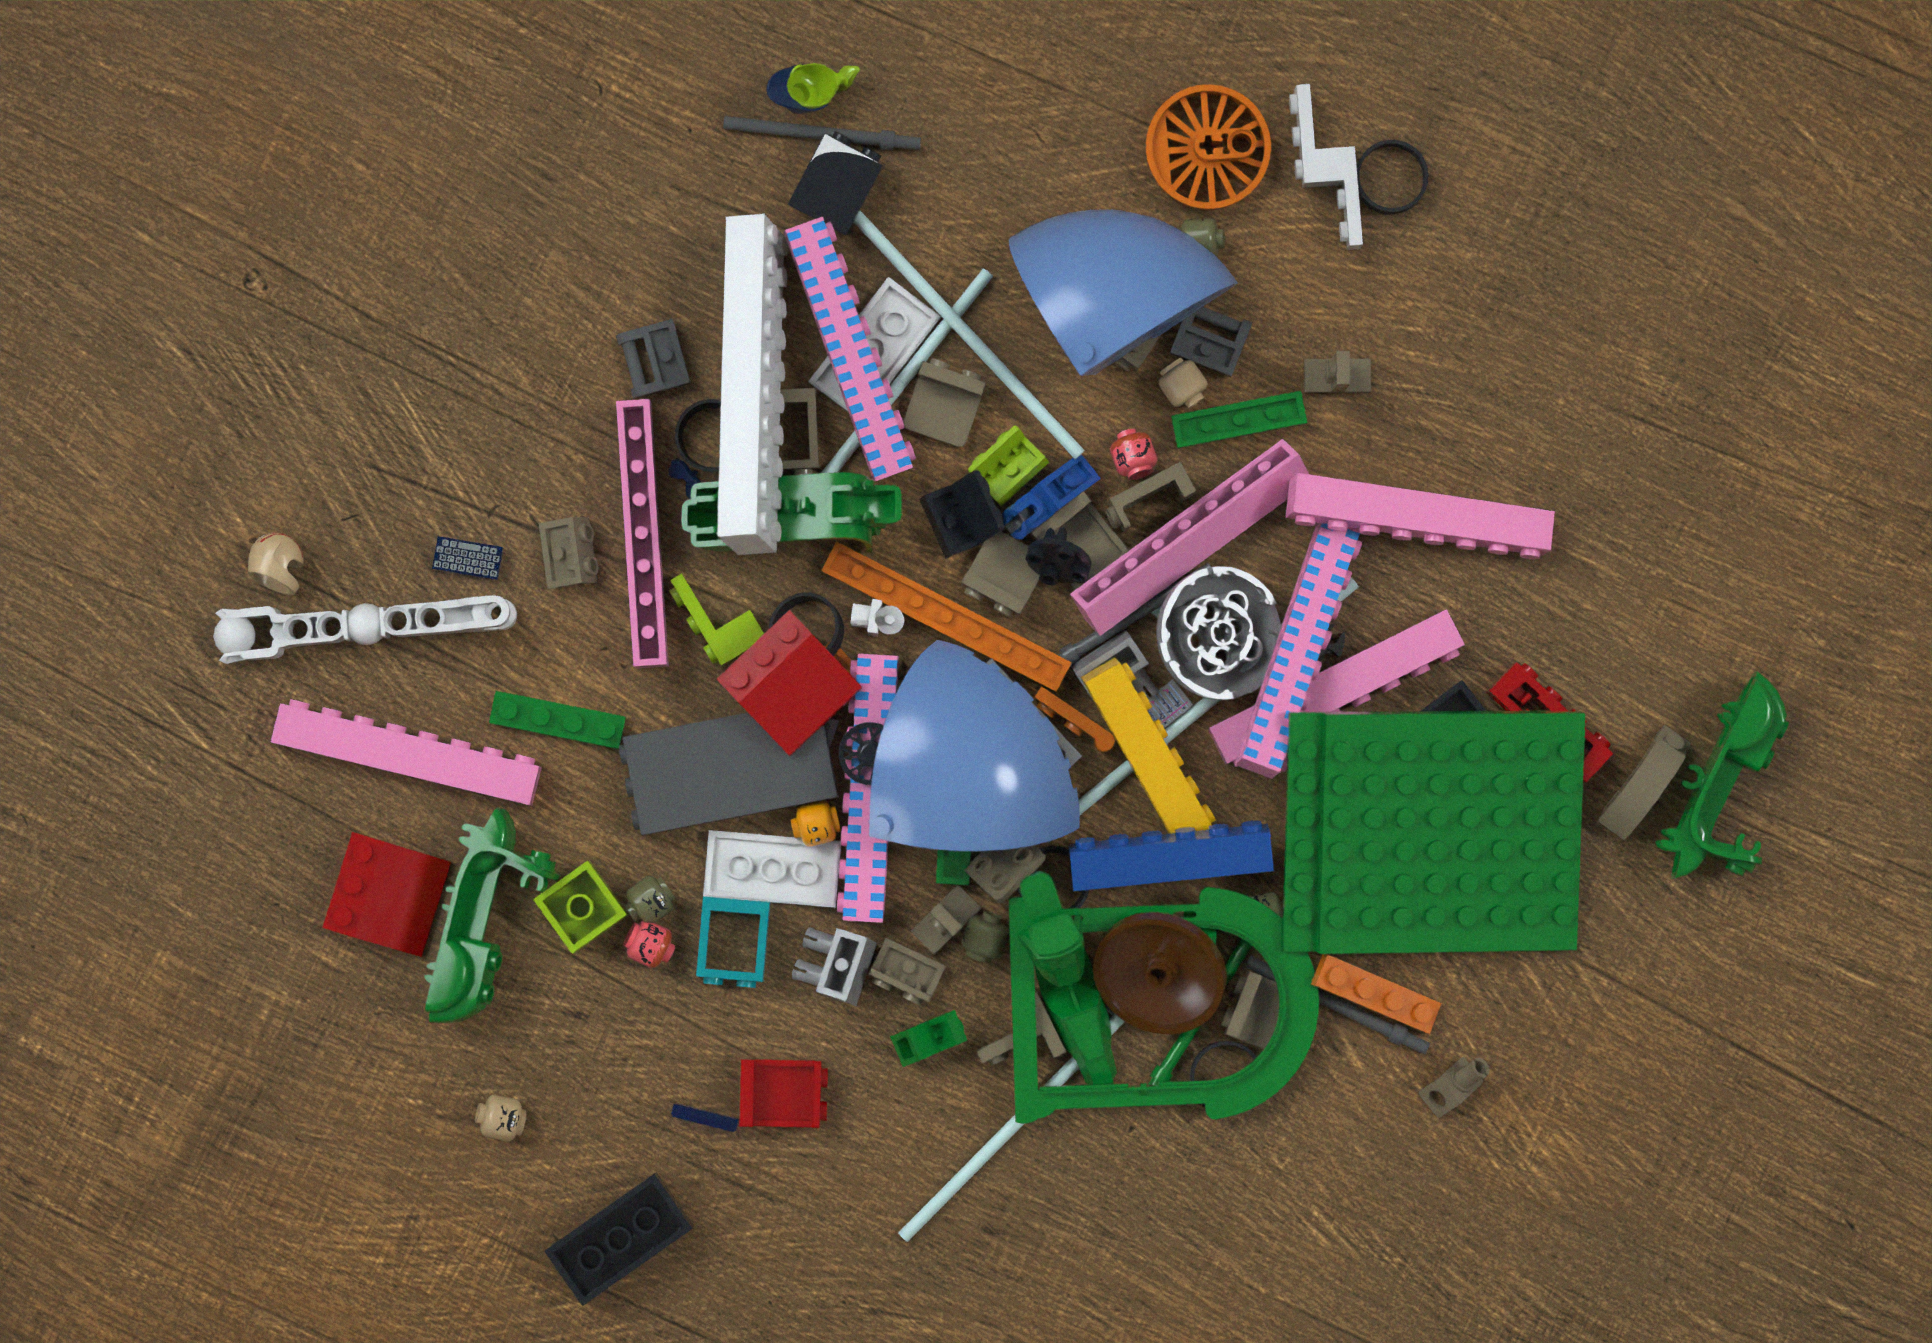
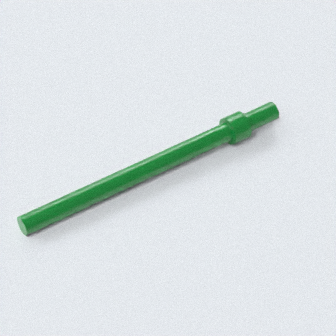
(1163, 1072)

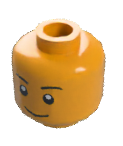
(816, 823)

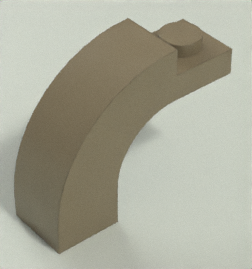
(1645, 783)

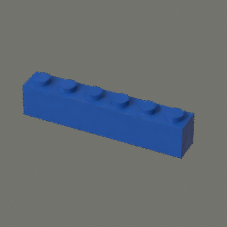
(1171, 856)

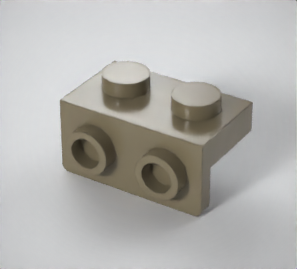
(907, 971)

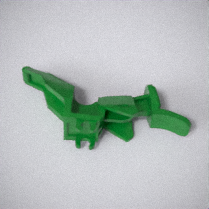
(1067, 980)

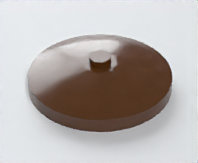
(1159, 973)

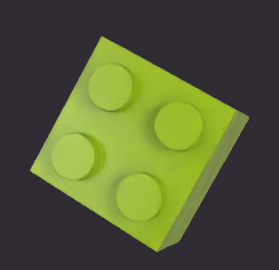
(581, 907)

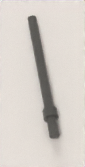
(886, 139)
(1072, 652)
(1396, 1033)

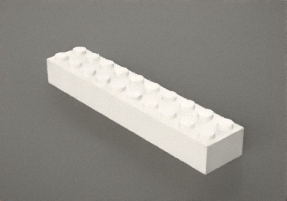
(752, 385)

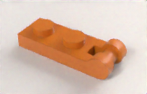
(1075, 721)

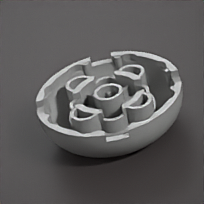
(1232, 597)

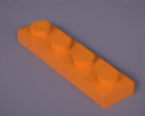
(1376, 993)

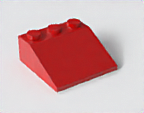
(789, 683)
(387, 894)

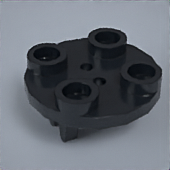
(1058, 559)

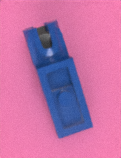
(1049, 497)

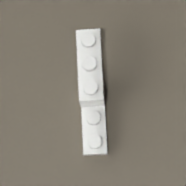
(1326, 167)

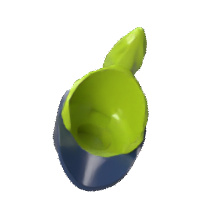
(808, 86)

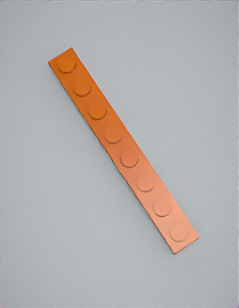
(946, 616)

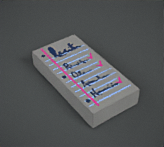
(1168, 704)

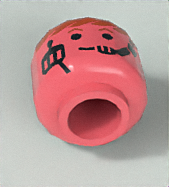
(1133, 454)
(649, 944)

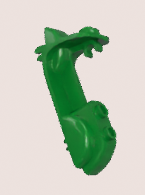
(811, 509)
(1744, 742)
(465, 962)

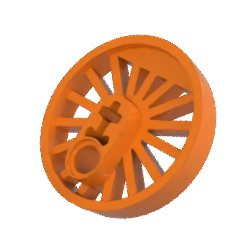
(1224, 153)

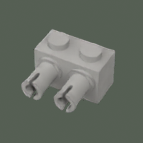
(1124, 650)
(845, 965)

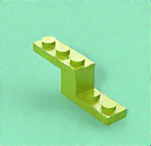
(724, 643)

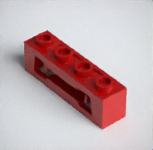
(1550, 701)

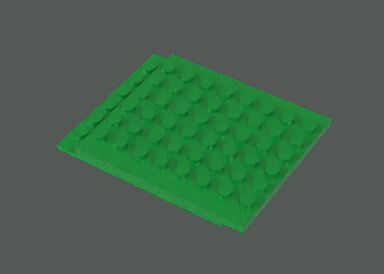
(1433, 831)

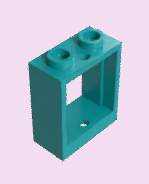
(715, 976)

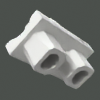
(875, 618)

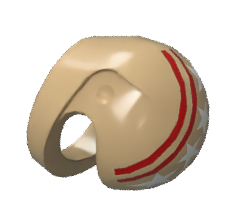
(270, 559)

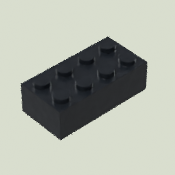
(619, 1238)

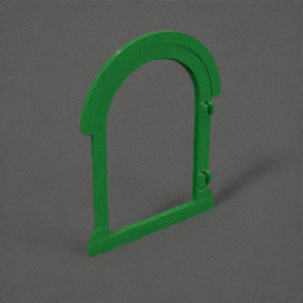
(1222, 1096)

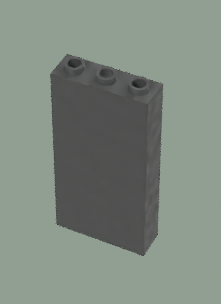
(720, 773)

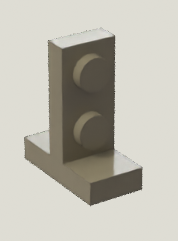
(1337, 374)
(945, 919)
(997, 1050)

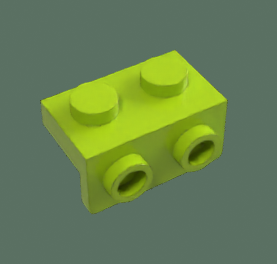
(1009, 464)

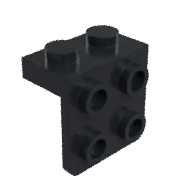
(963, 514)

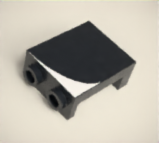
(837, 182)

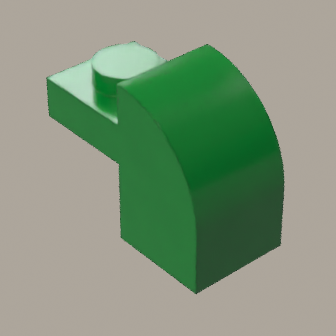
(929, 1038)

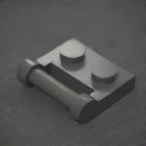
(1207, 348)
(664, 356)

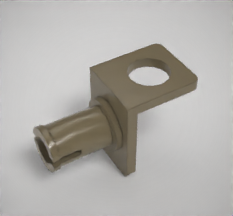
(1455, 1084)

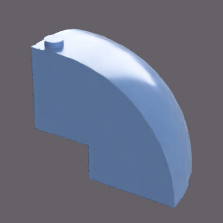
(1113, 280)
(968, 761)

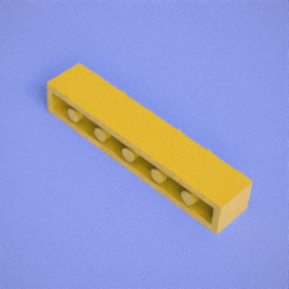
(1145, 747)

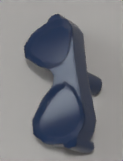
(680, 470)

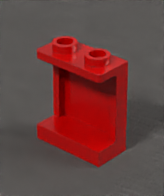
(782, 1093)

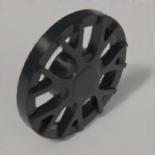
(865, 753)

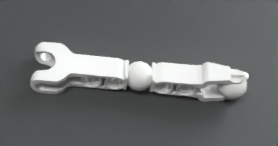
(362, 624)

